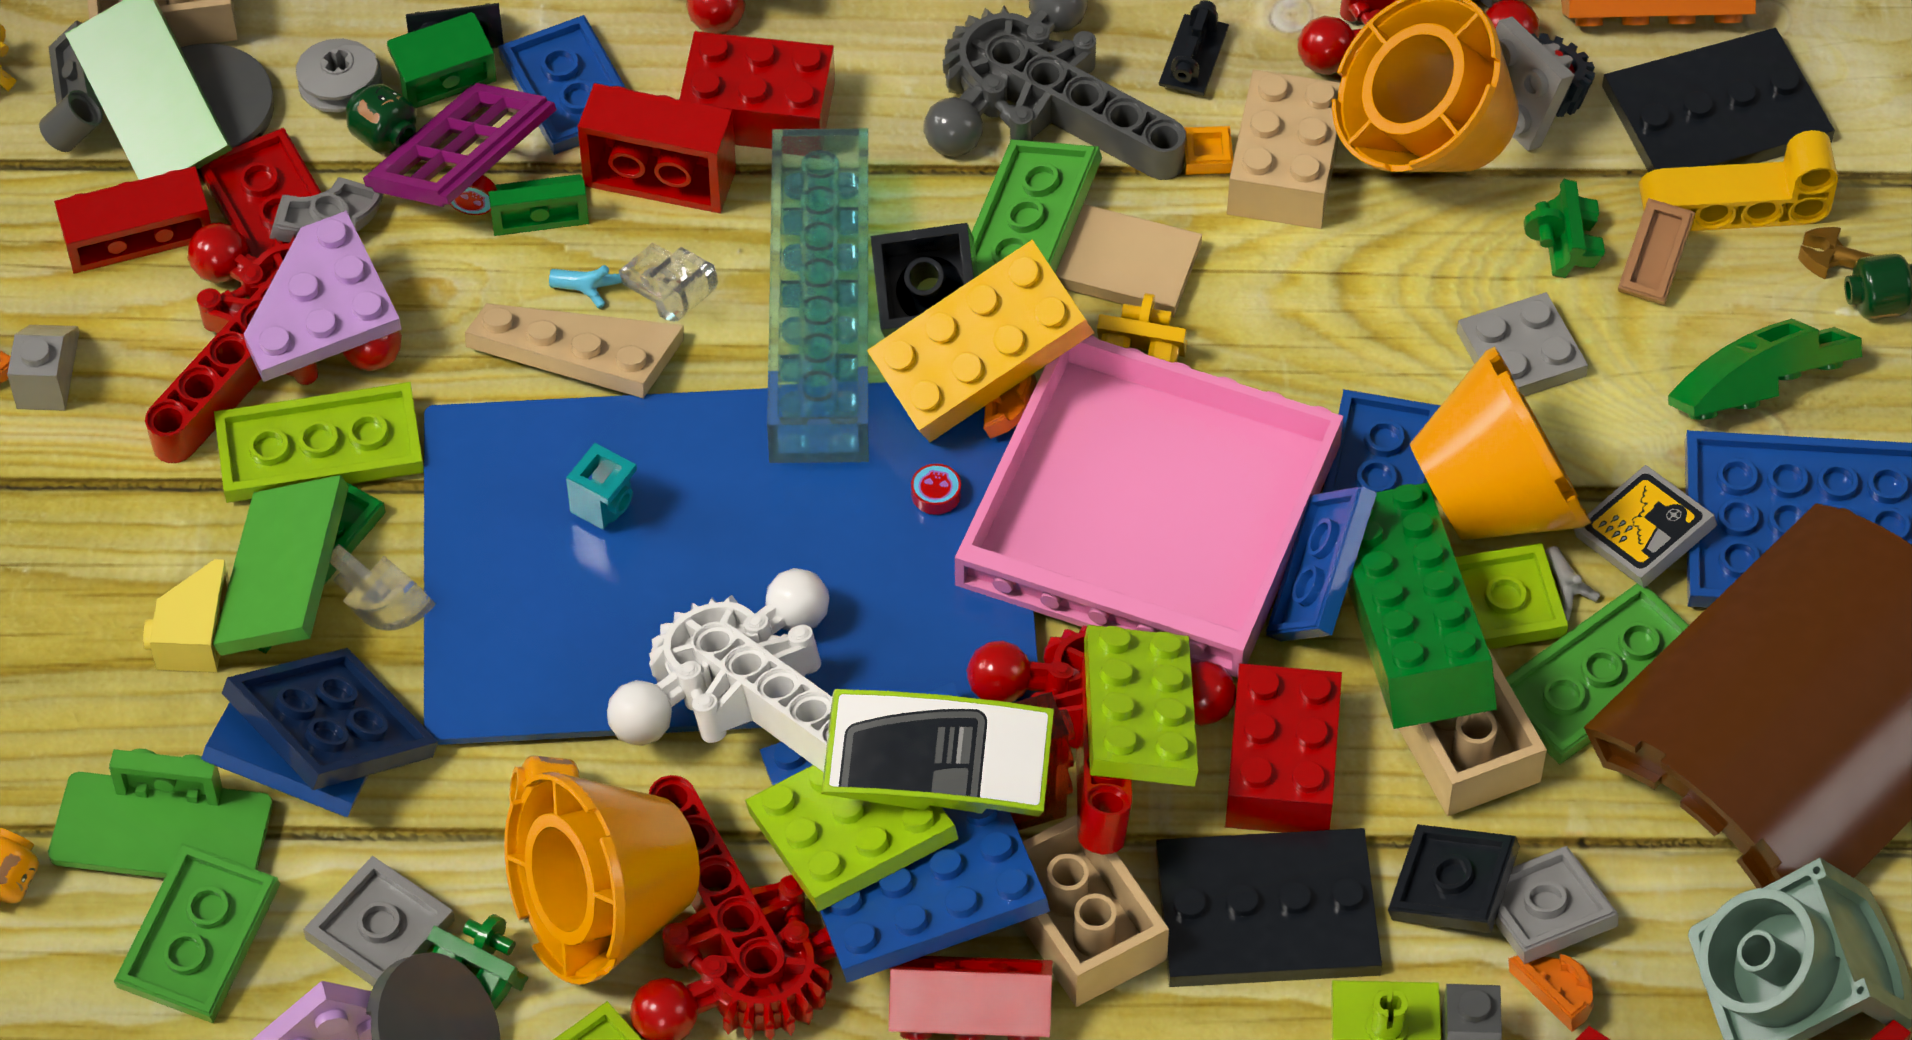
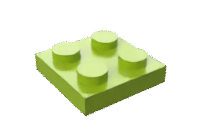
(1513, 595)

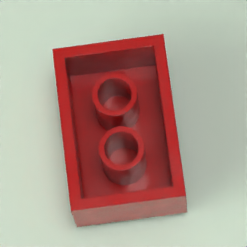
(763, 83)
(657, 147)
(1283, 749)

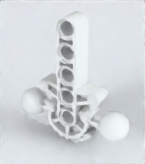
(737, 671)

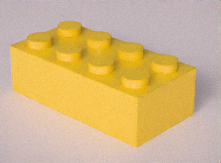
(980, 341)

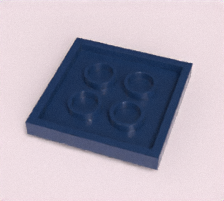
(329, 718)

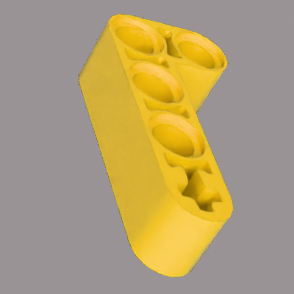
(1753, 193)

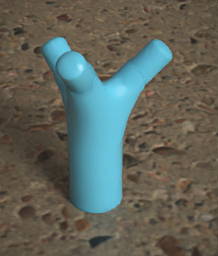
(584, 281)

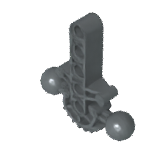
(1049, 83)

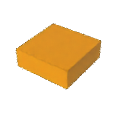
(1208, 150)

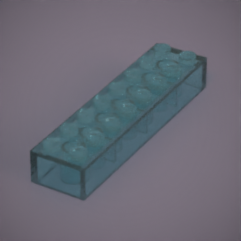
(819, 297)

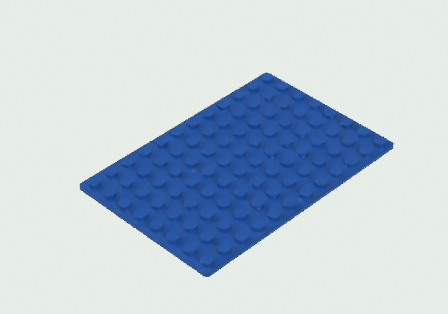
(557, 614)

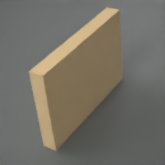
(1127, 257)

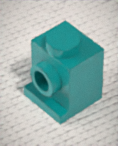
(607, 493)

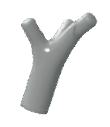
(1567, 580)

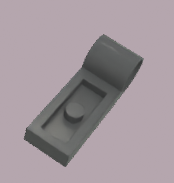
(76, 106)

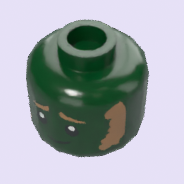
(380, 118)
(1880, 286)

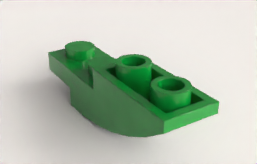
(1755, 363)

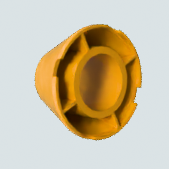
(1426, 89)
(1494, 460)
(596, 870)

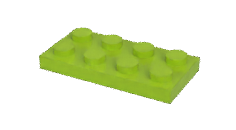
(306, 439)
(1140, 705)

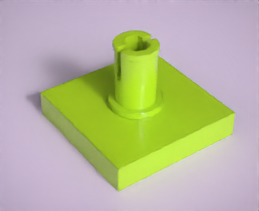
(1385, 1010)

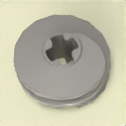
(334, 71)

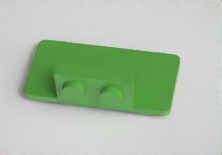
(150, 808)

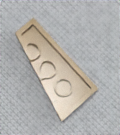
(586, 347)

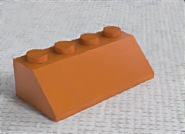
(1639, 11)

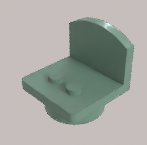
(1801, 958)

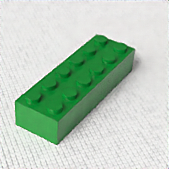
(1418, 613)

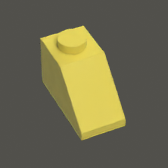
(187, 621)

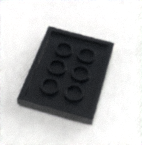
(1716, 104)
(1268, 907)

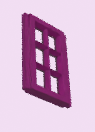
(389, 174)

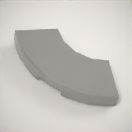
(344, 195)

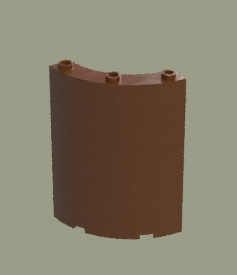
(1786, 703)

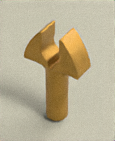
(1833, 254)

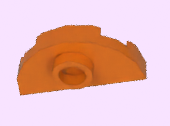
(1008, 408)
(1559, 985)

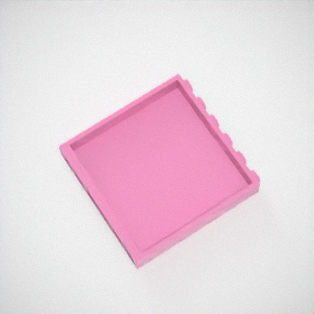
(1149, 500)

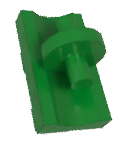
(1561, 228)
(493, 972)

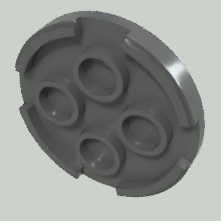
(234, 88)
(431, 1000)

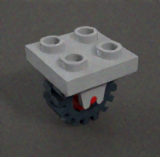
(1545, 78)

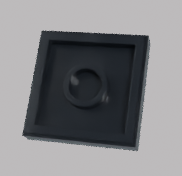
(1454, 878)

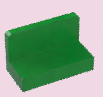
(443, 59)
(539, 205)

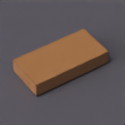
(1656, 251)

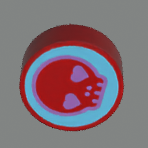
(475, 198)
(936, 489)

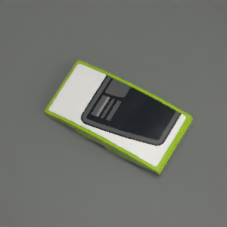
(937, 751)

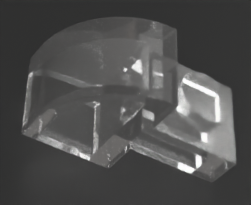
(670, 280)
(382, 595)

